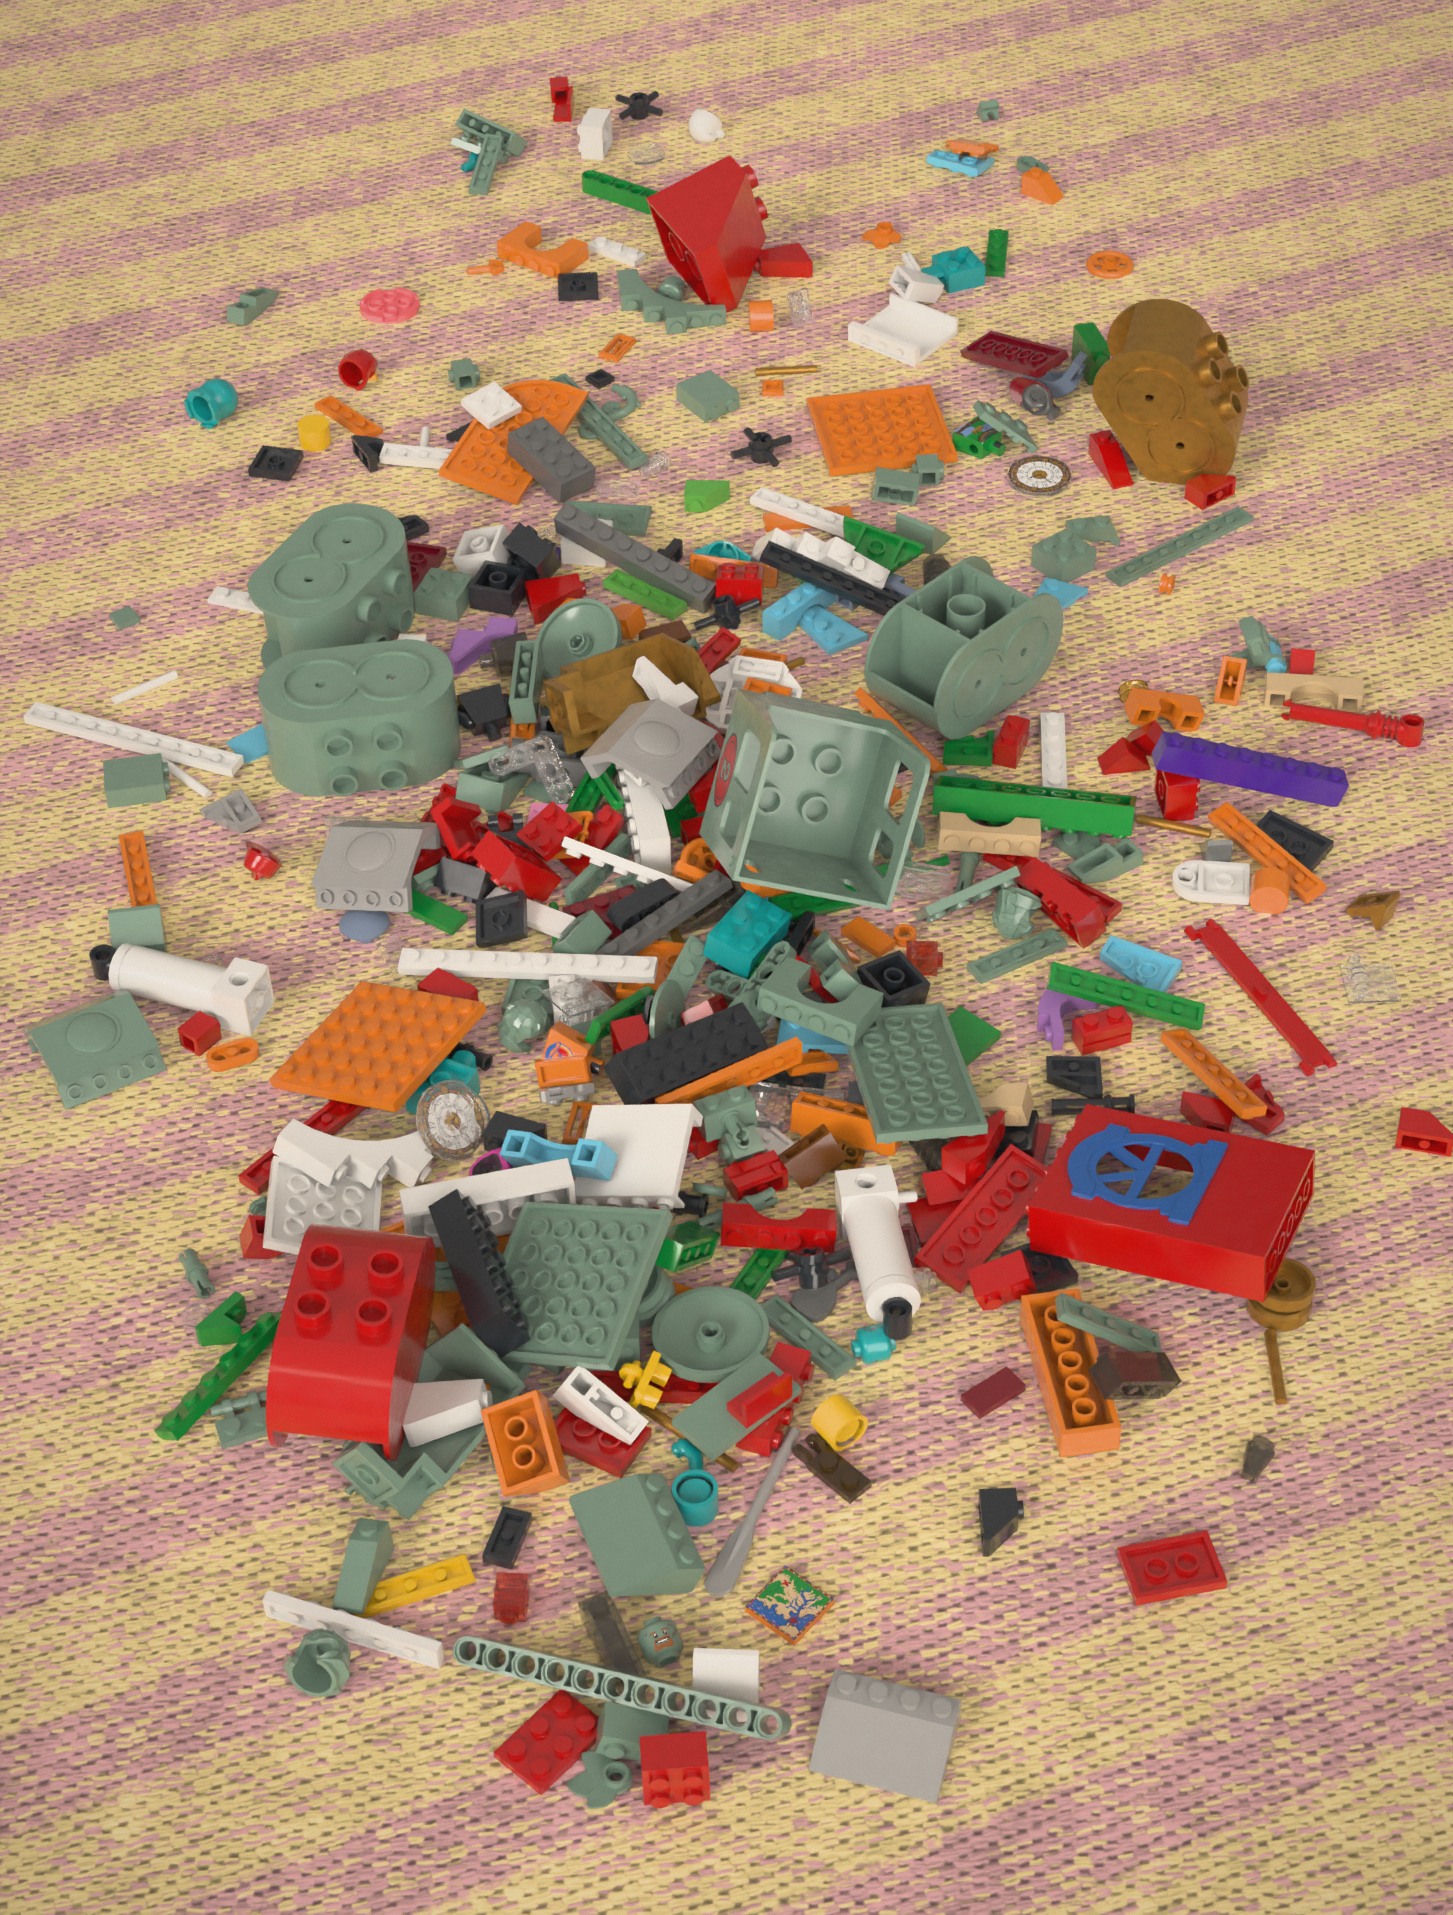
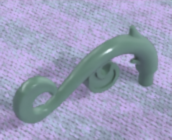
(613, 409)

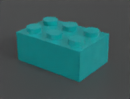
(746, 933)

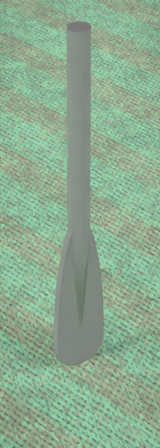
(734, 1554)

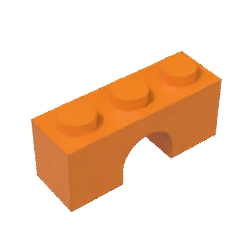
(1180, 709)

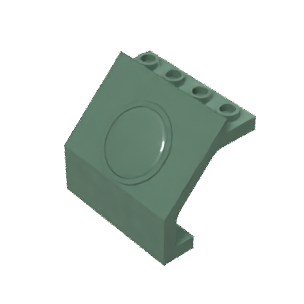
(96, 1047)

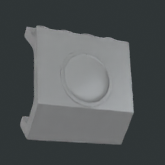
(658, 747)
(371, 864)

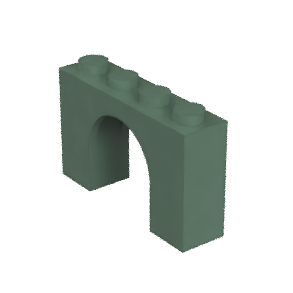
(841, 1021)

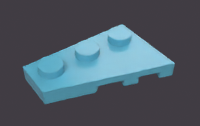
(953, 161)
(1063, 591)

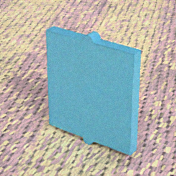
(250, 744)

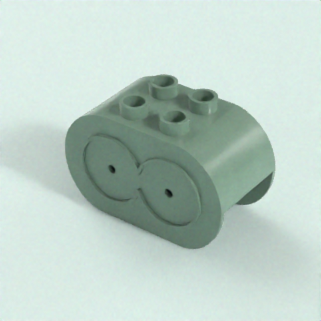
(335, 582)
(962, 648)
(360, 725)

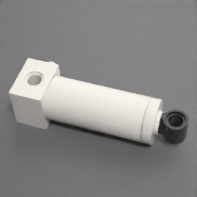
(233, 994)
(869, 1218)

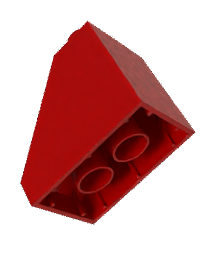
(712, 229)

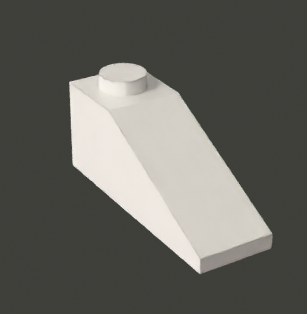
(599, 1405)

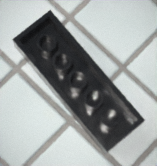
(684, 1055)
(480, 1273)

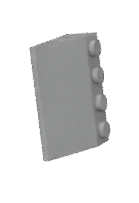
(886, 1735)

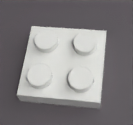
(491, 405)

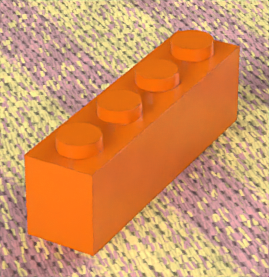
(842, 1118)

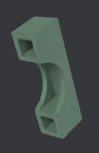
(839, 972)

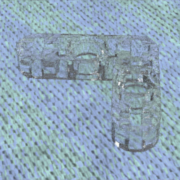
(540, 759)

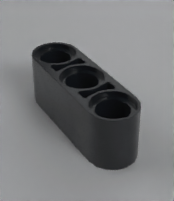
(640, 904)

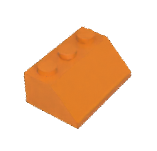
(525, 1445)

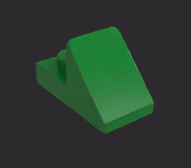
(223, 1323)

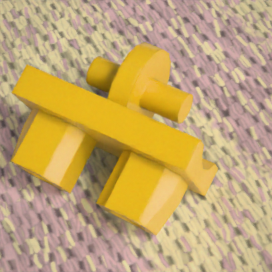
(634, 1375)

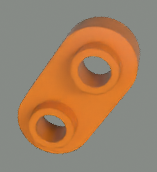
(232, 1054)

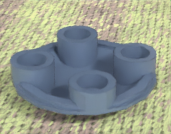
(364, 925)

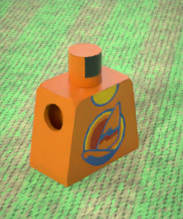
(566, 1041)

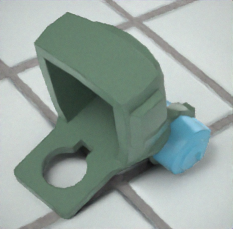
(1261, 647)

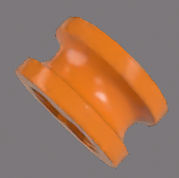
(1167, 584)
(904, 929)

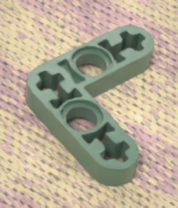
(776, 955)

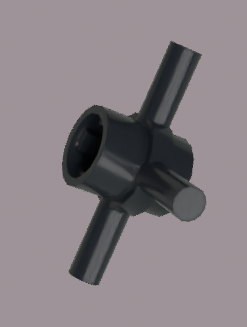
(639, 105)
(761, 447)
(726, 613)
(811, 1266)

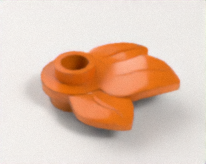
(882, 235)

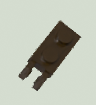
(832, 1469)

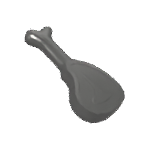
(820, 1302)

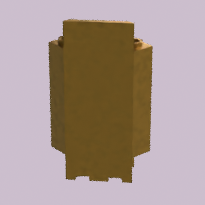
(602, 687)

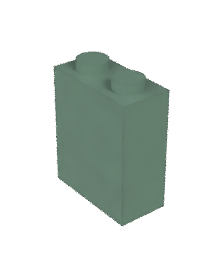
(707, 396)
(136, 780)

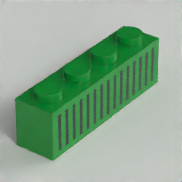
(687, 1246)

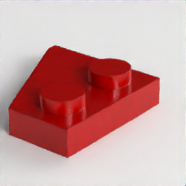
(1274, 1113)

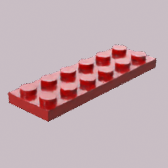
(982, 1219)

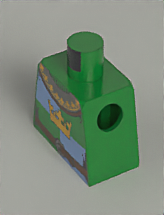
(978, 439)

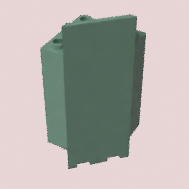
(429, 1466)

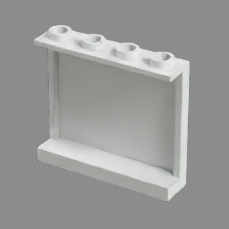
(905, 331)
(650, 1153)

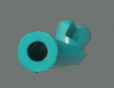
(470, 165)
(685, 1448)

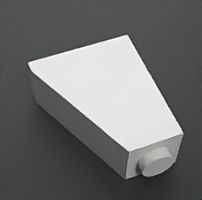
(916, 285)
(444, 1409)

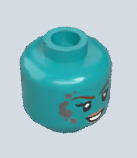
(872, 1344)

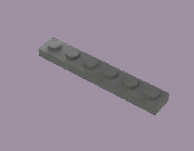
(668, 916)

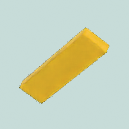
(419, 1585)

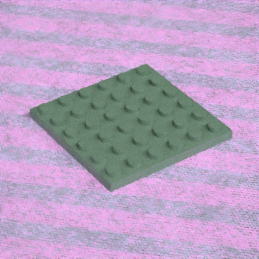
(581, 1279)

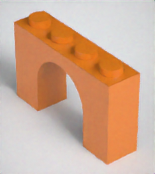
(519, 244)

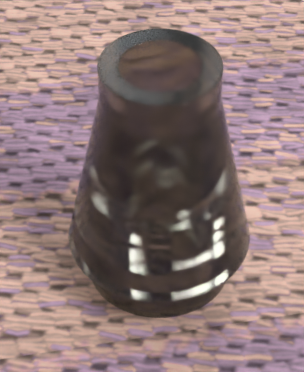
(1257, 1456)

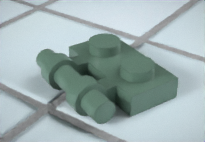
(244, 1426)

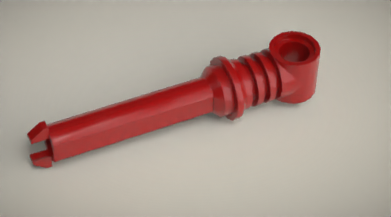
(1407, 729)

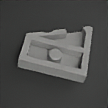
(233, 812)
(555, 1094)

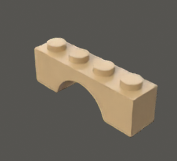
(1340, 692)
(1017, 838)
(1011, 1098)

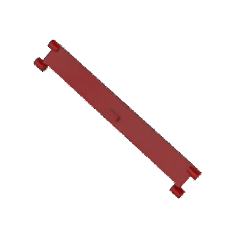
(1264, 996)

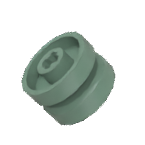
(656, 1294)

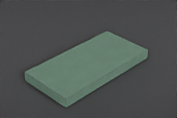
(628, 519)
(707, 1420)

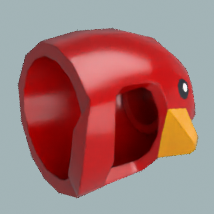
(358, 366)

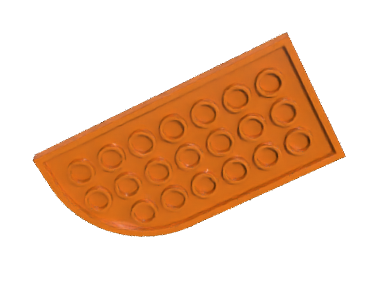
(481, 454)

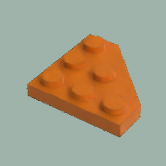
(666, 954)

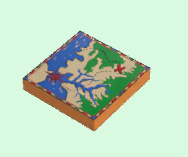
(789, 1605)

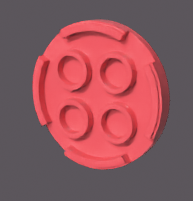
(389, 305)

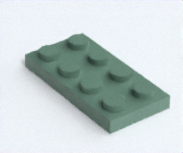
(974, 892)

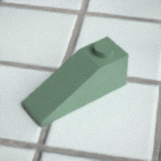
(363, 1564)

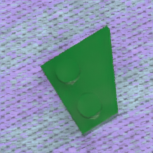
(970, 750)

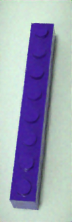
(1249, 769)

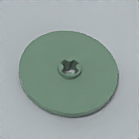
(666, 1008)

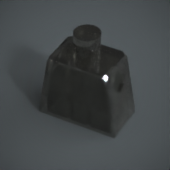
(502, 654)

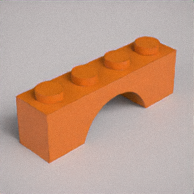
(630, 618)

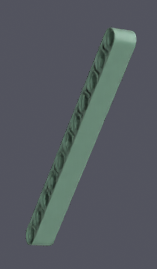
(635, 1687)

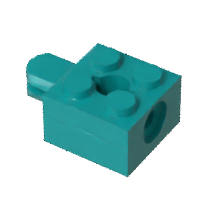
(957, 269)
(460, 1067)

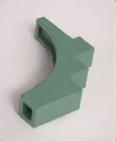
(656, 308)

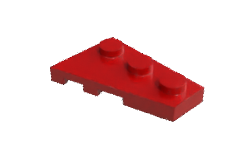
(602, 832)

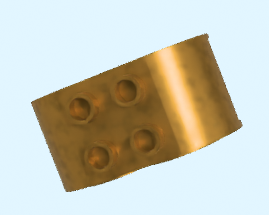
(1172, 392)

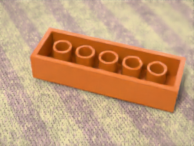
(1061, 1360)

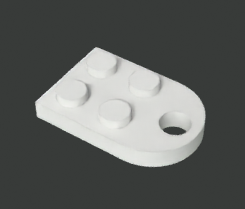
(1213, 881)

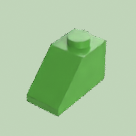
(705, 494)

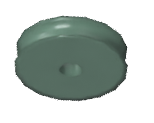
(710, 1190)

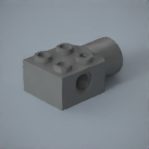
(572, 763)

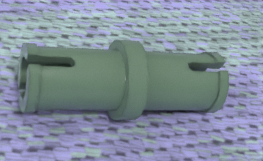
(196, 1273)

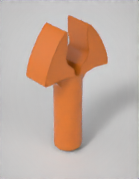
(494, 267)

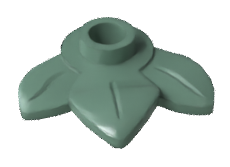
(596, 1780)

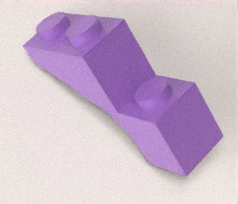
(472, 643)

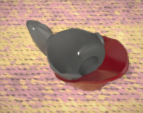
(1034, 394)

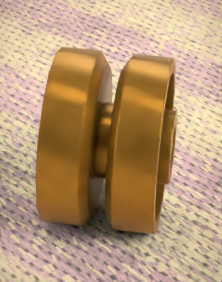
(1288, 1300)

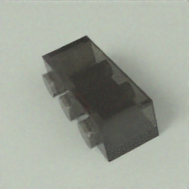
(1134, 1375)

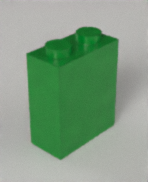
(1092, 343)

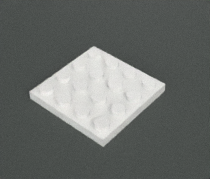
(300, 1200)

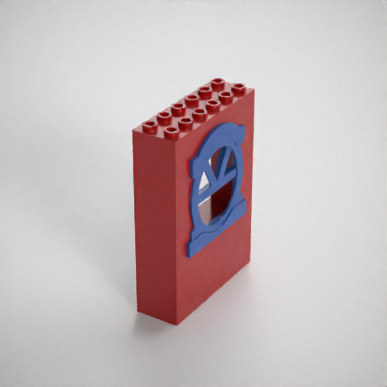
(1215, 1234)

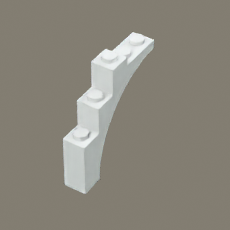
(833, 553)
(659, 686)
(330, 1157)

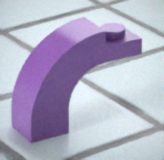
(1052, 1009)

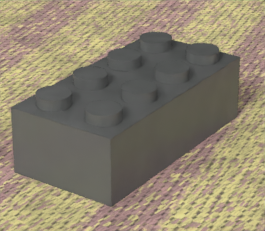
(551, 459)

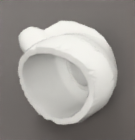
(705, 126)

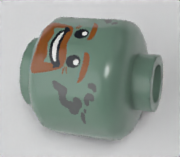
(673, 288)
(660, 1641)

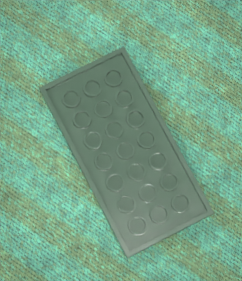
(915, 1077)

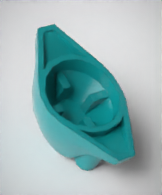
(724, 549)

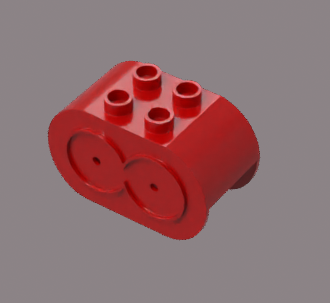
(351, 1336)

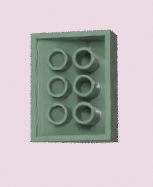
(638, 1537)

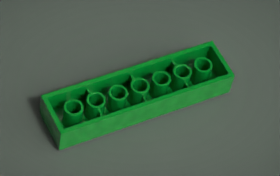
(1054, 806)

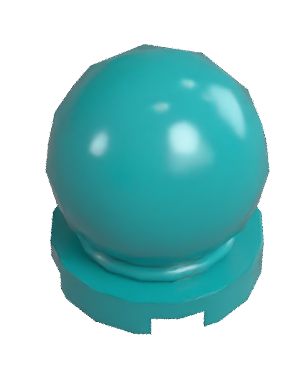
(212, 402)

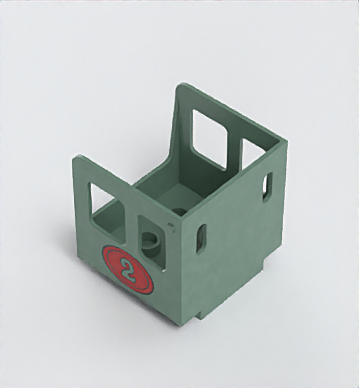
(807, 798)

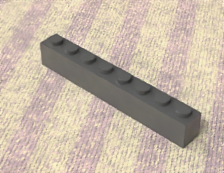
(634, 557)

